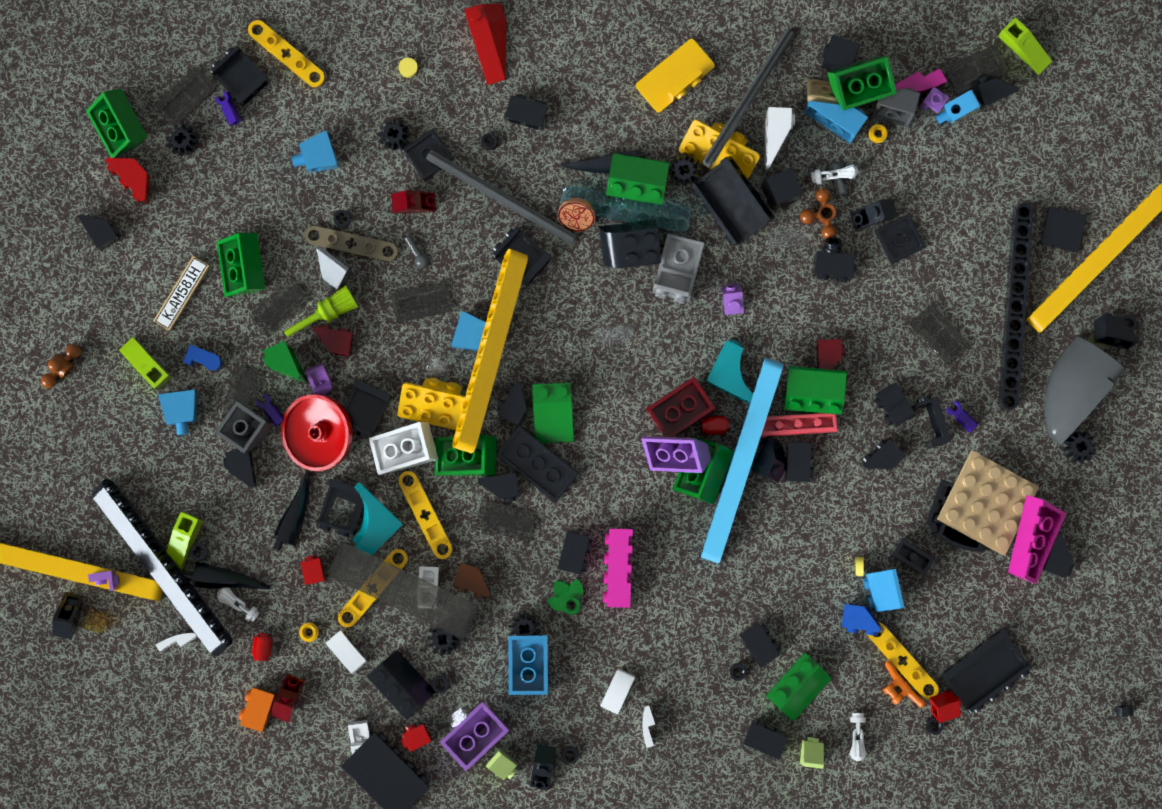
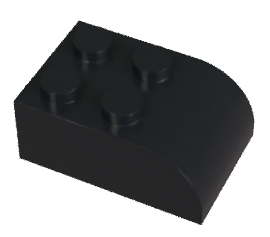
(630, 244)

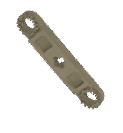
(337, 241)

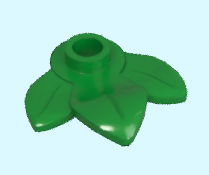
(566, 594)

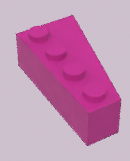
(1035, 538)
(619, 568)

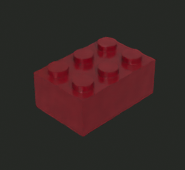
(680, 408)

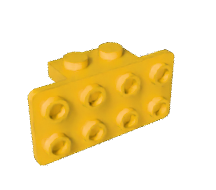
(675, 76)
(701, 138)
(432, 402)

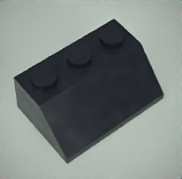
(401, 684)

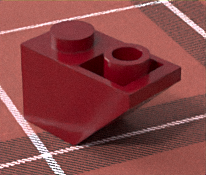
(413, 202)
(336, 341)
(287, 698)

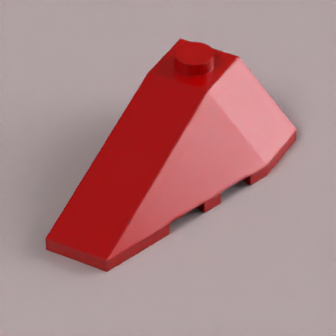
(488, 32)

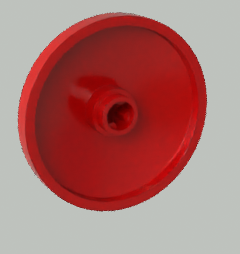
(316, 432)

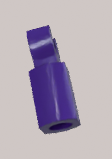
(229, 109)
(271, 411)
(962, 417)

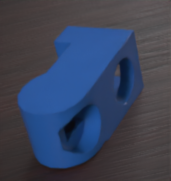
(208, 359)

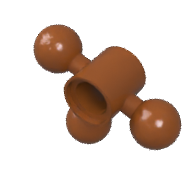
(808, 216)
(60, 366)

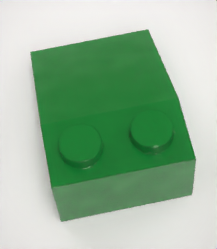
(553, 412)
(461, 463)

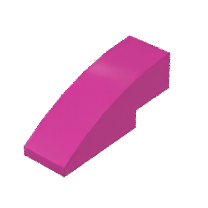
(923, 84)

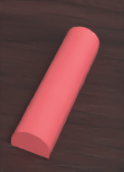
(800, 424)

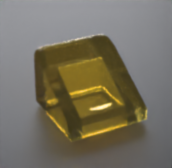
(95, 621)

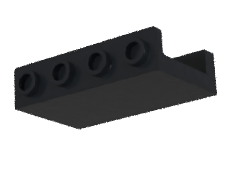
(732, 201)
(986, 671)
(386, 774)

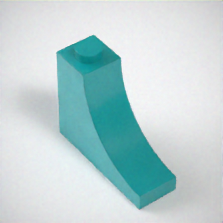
(727, 374)
(377, 524)

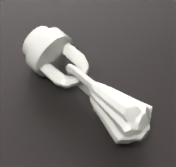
(847, 172)
(227, 597)
(858, 749)

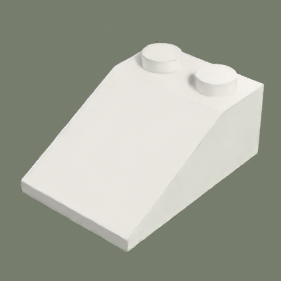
(777, 126)
(403, 448)

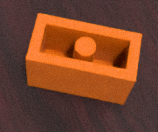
(257, 709)

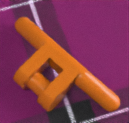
(906, 690)

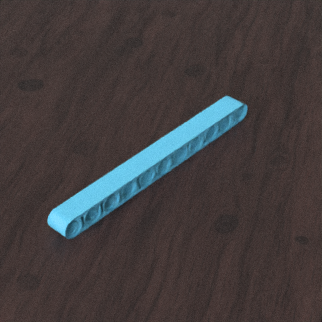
(742, 460)

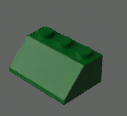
(862, 82)
(116, 122)
(637, 178)
(241, 264)
(284, 361)
(815, 390)
(707, 484)
(798, 686)

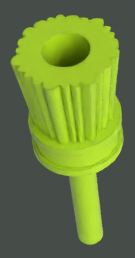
(328, 309)

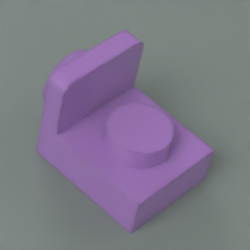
(934, 100)
(101, 578)

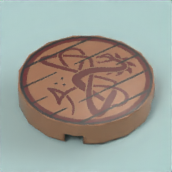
(576, 215)

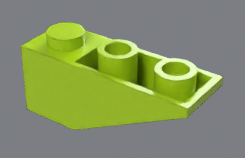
(1025, 45)
(145, 364)
(183, 537)

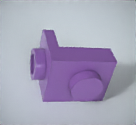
(732, 299)
(319, 379)

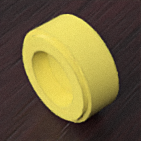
(408, 67)
(859, 566)

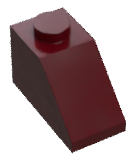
(829, 353)

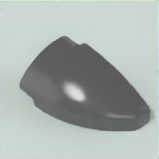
(1077, 386)

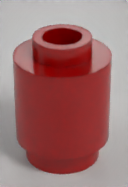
(715, 425)
(262, 647)

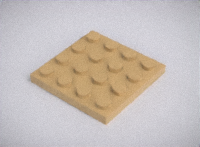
(987, 503)

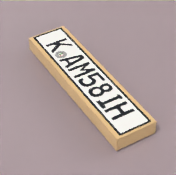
(181, 293)

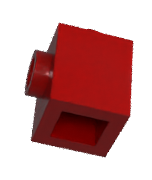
(313, 570)
(945, 706)
(415, 737)

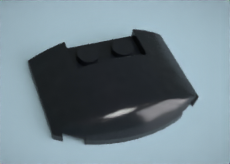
(944, 531)

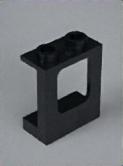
(937, 421)
(345, 492)

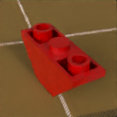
(132, 177)

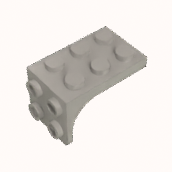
(678, 268)

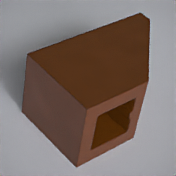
(471, 579)

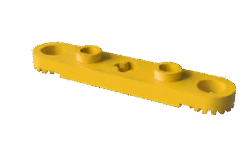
(296, 62)
(418, 502)
(360, 601)
(912, 670)

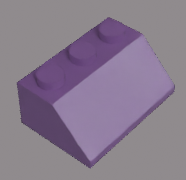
(676, 454)
(474, 736)

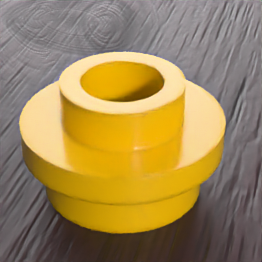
(878, 127)
(302, 632)

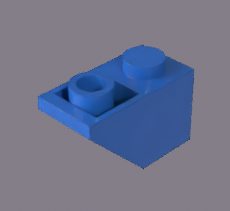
(860, 618)

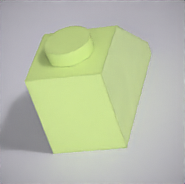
(812, 753)
(502, 765)

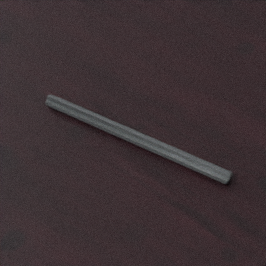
(748, 98)
(501, 197)

